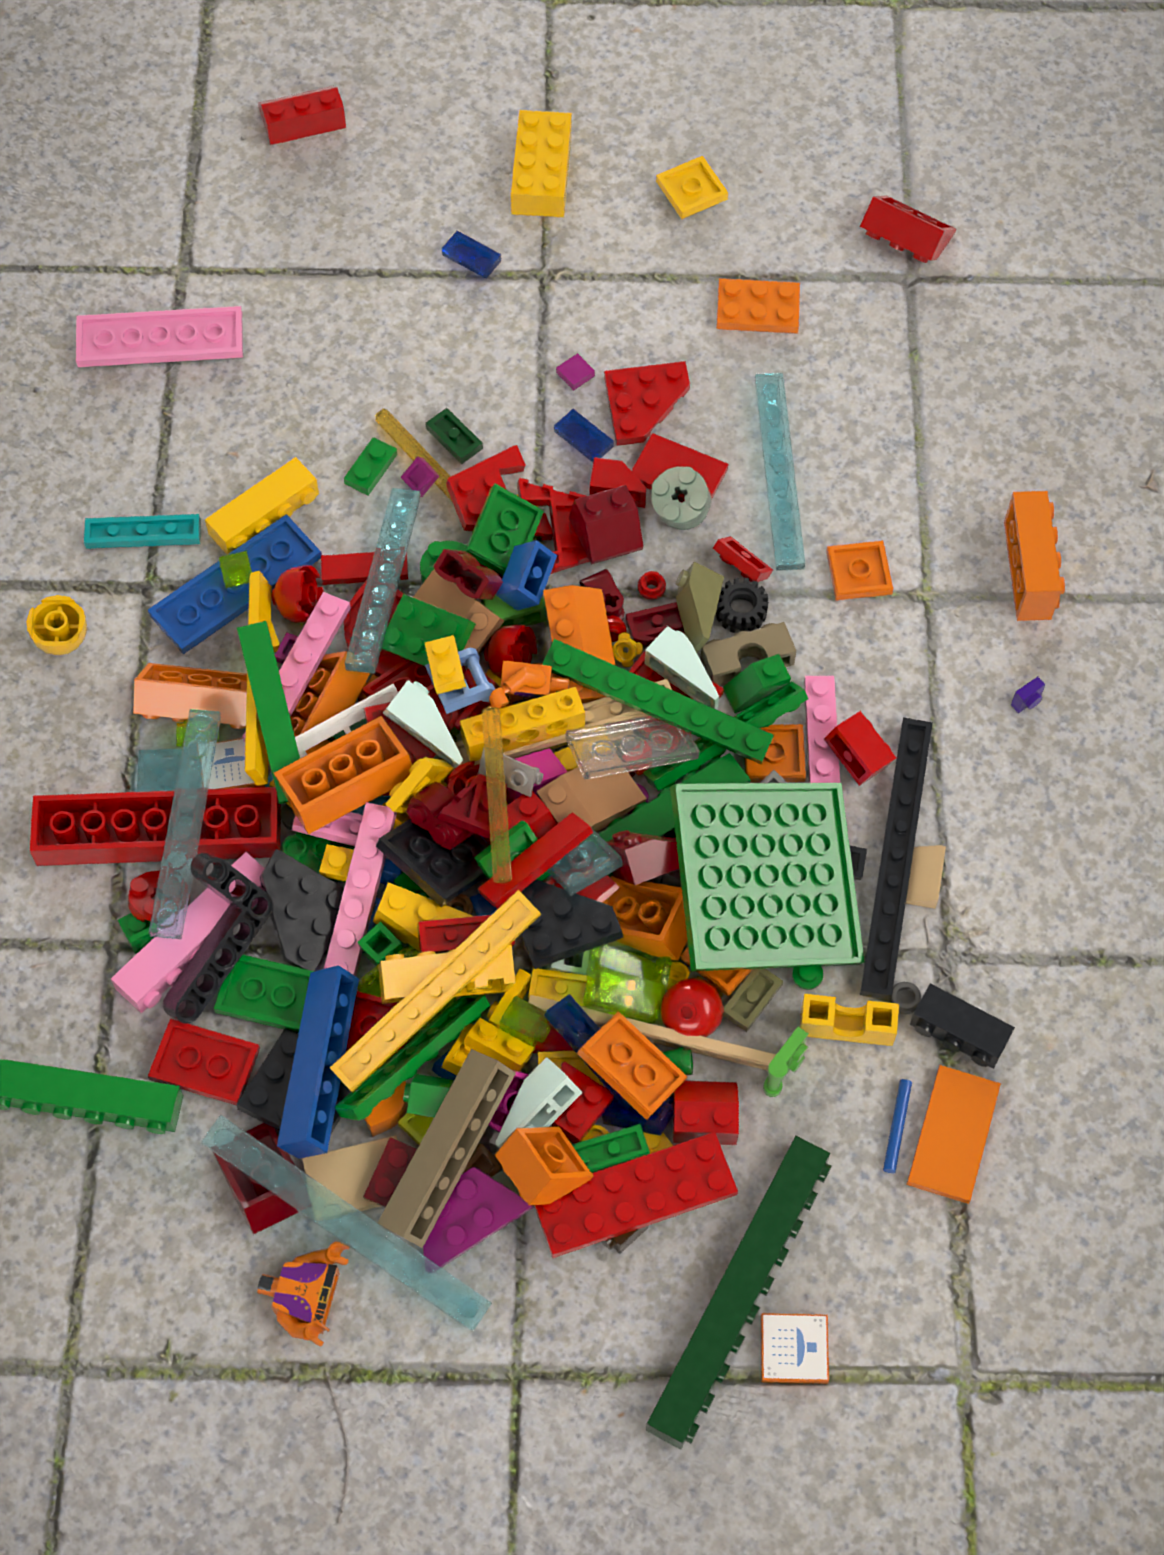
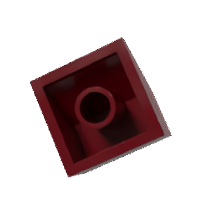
(607, 524)

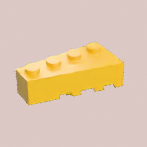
(403, 909)
(402, 974)

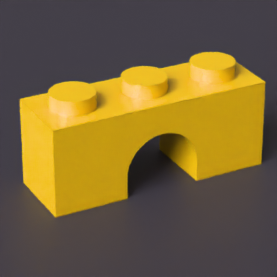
(867, 1024)

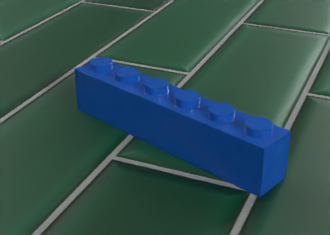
(320, 1043)

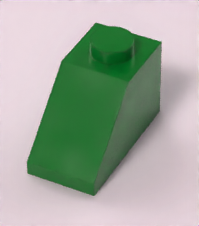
(756, 682)

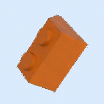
(542, 1164)

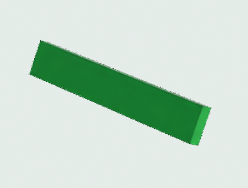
(269, 698)

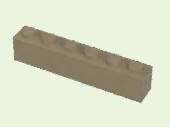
(446, 1148)

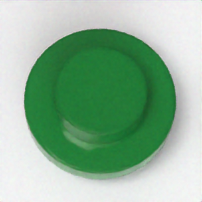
(807, 977)

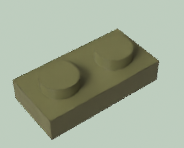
(752, 998)

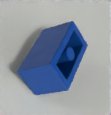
(526, 575)

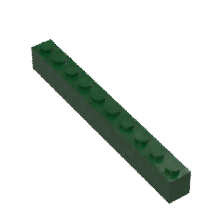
(737, 1294)

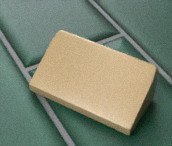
(926, 876)

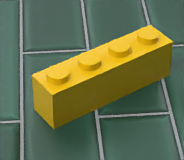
(262, 505)

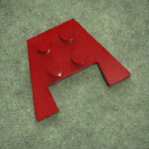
(471, 487)
(566, 543)

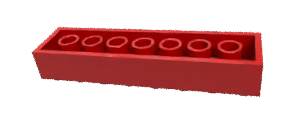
(135, 826)

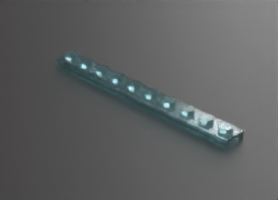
(346, 1223)

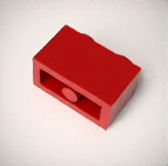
(860, 748)

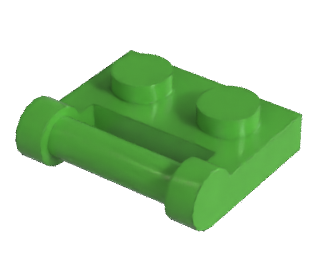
(788, 1058)

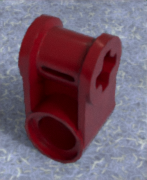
(612, 597)

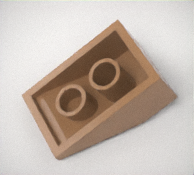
(450, 598)
(594, 799)

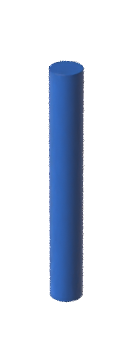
(897, 1126)

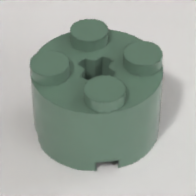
(696, 495)

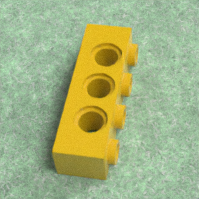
(528, 722)

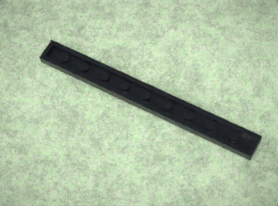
(896, 859)

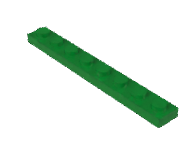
(658, 701)

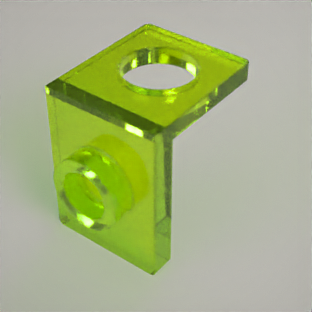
(235, 569)

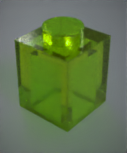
(525, 1022)

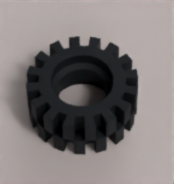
(747, 592)

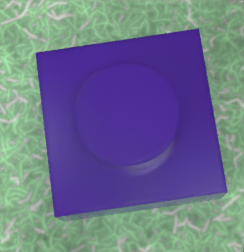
(1028, 695)

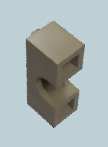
(723, 656)

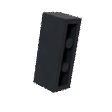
(961, 1026)

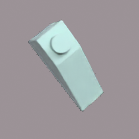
(677, 660)
(420, 717)
(540, 1100)

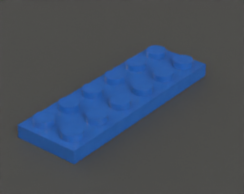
(207, 605)

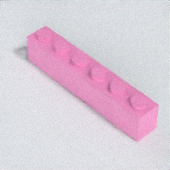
(165, 958)

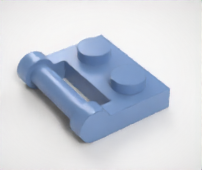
(464, 696)

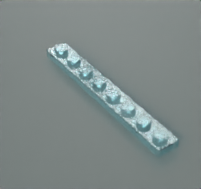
(779, 472)
(382, 581)
(185, 824)

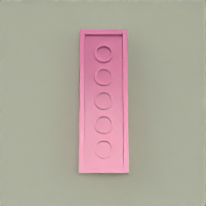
(159, 336)

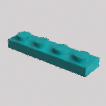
(142, 531)

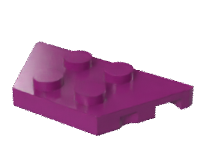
(471, 1215)

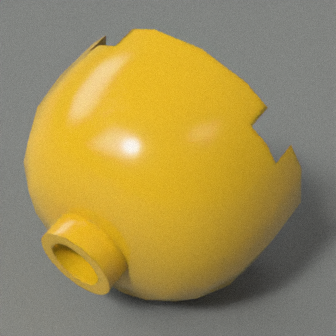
(57, 625)

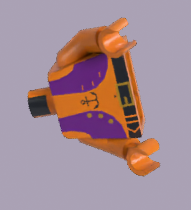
(525, 682)
(305, 1291)

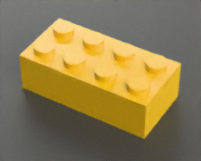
(541, 163)

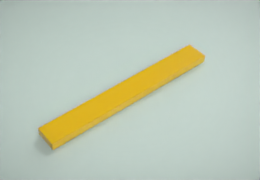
(255, 750)
(435, 991)

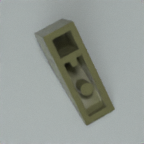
(698, 601)

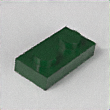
(454, 435)

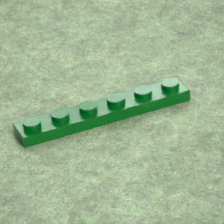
(759, 715)
(411, 1057)

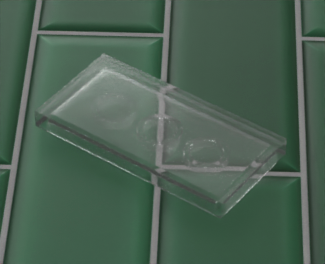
(629, 746)

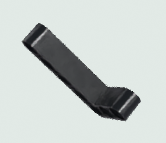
(219, 938)

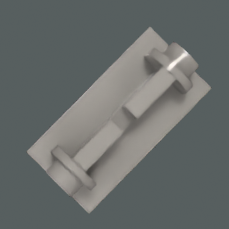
(517, 774)

